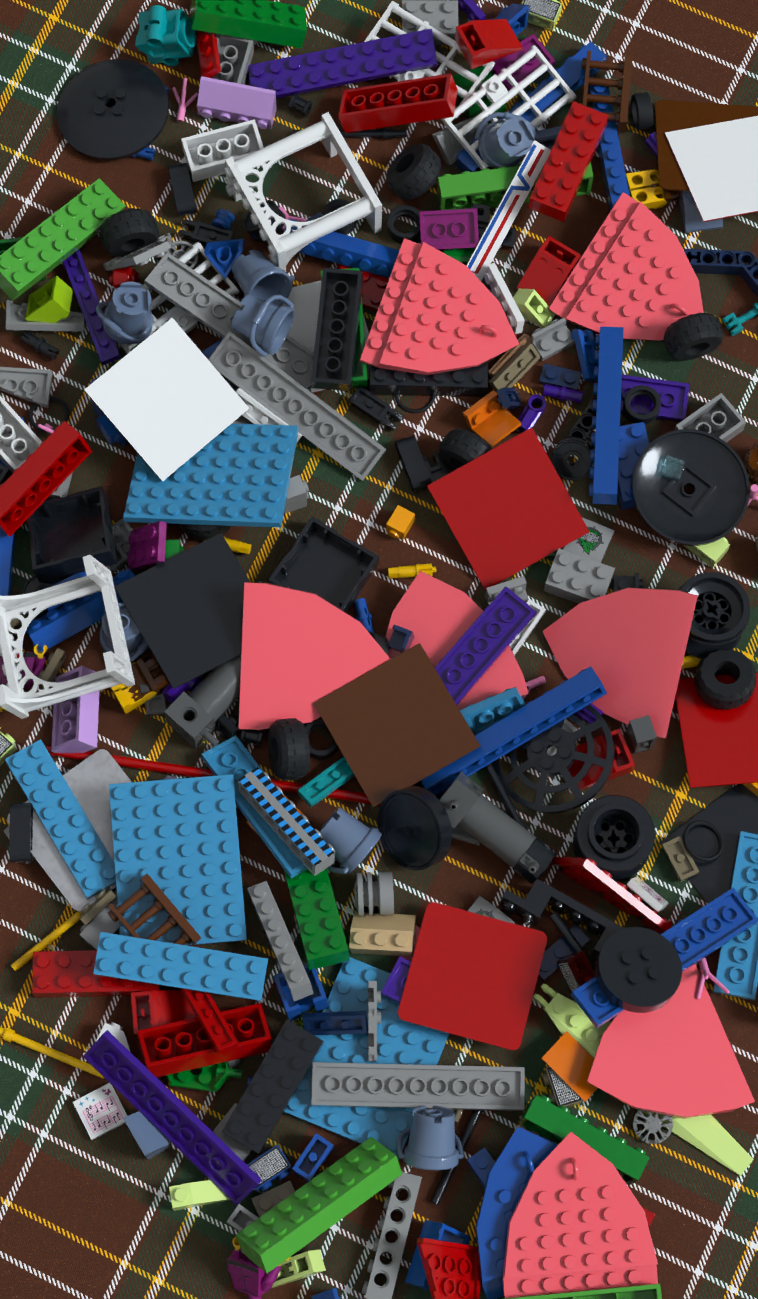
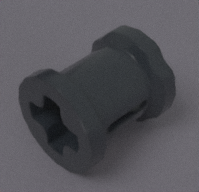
(300, 105)
(252, 736)

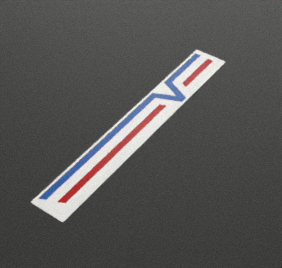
(508, 209)

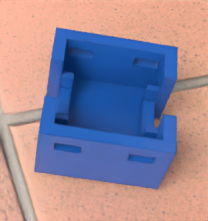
(315, 1001)

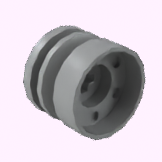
(375, 893)

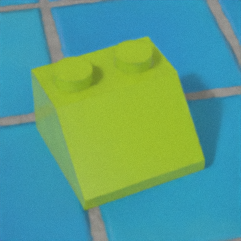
(50, 302)

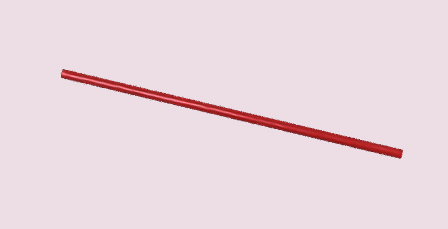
(200, 772)

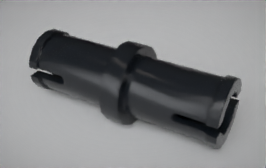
(40, 345)

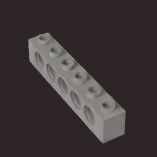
(411, 1185)

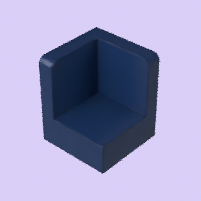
(401, 639)

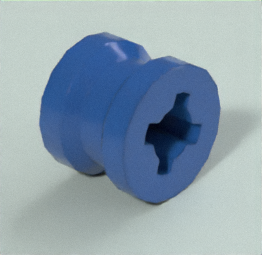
(223, 219)

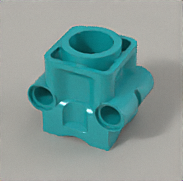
(165, 35)

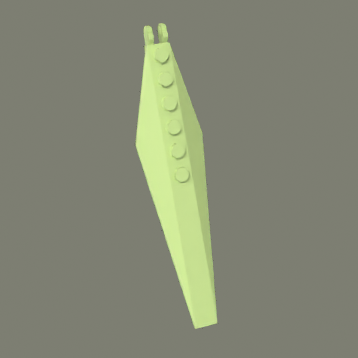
(701, 1131)

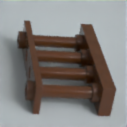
(622, 84)
(161, 903)

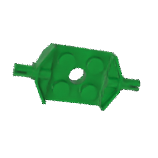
(209, 1079)

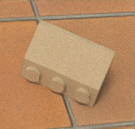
(382, 934)

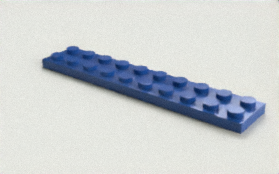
(693, 941)

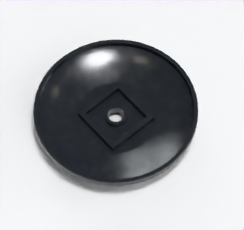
(118, 130)
(717, 483)

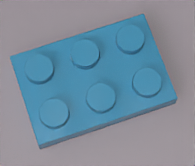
(492, 709)

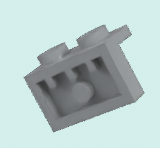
(552, 339)
(516, 585)

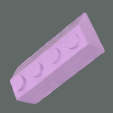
(236, 102)
(75, 719)

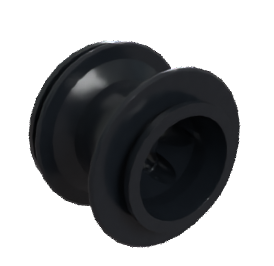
(725, 599)
(612, 811)

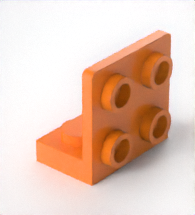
(490, 420)

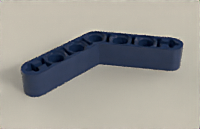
(717, 266)

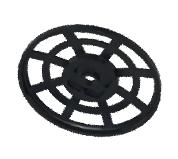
(559, 764)

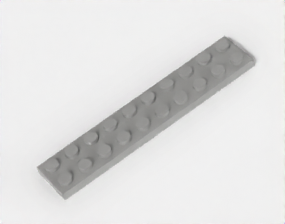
(216, 311)
(296, 405)
(418, 1086)

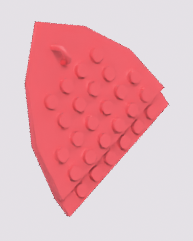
(630, 277)
(435, 316)
(438, 619)
(633, 645)
(297, 654)
(672, 1058)
(576, 1228)

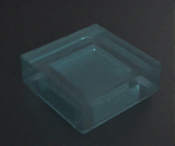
(672, 467)

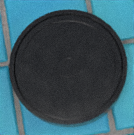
(414, 828)
(638, 969)

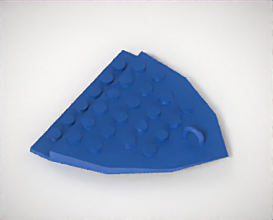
(501, 1194)

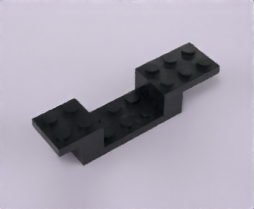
(543, 895)

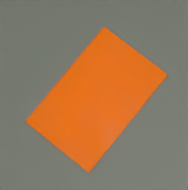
(571, 1064)

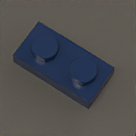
(560, 377)
(509, 398)

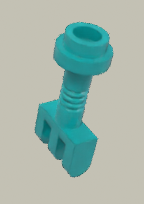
(737, 321)

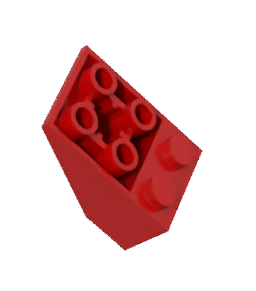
(486, 41)
(549, 269)
(622, 762)
(159, 1008)

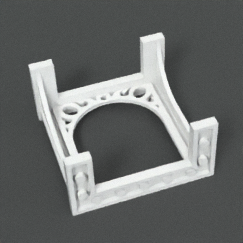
(286, 245)
(117, 665)

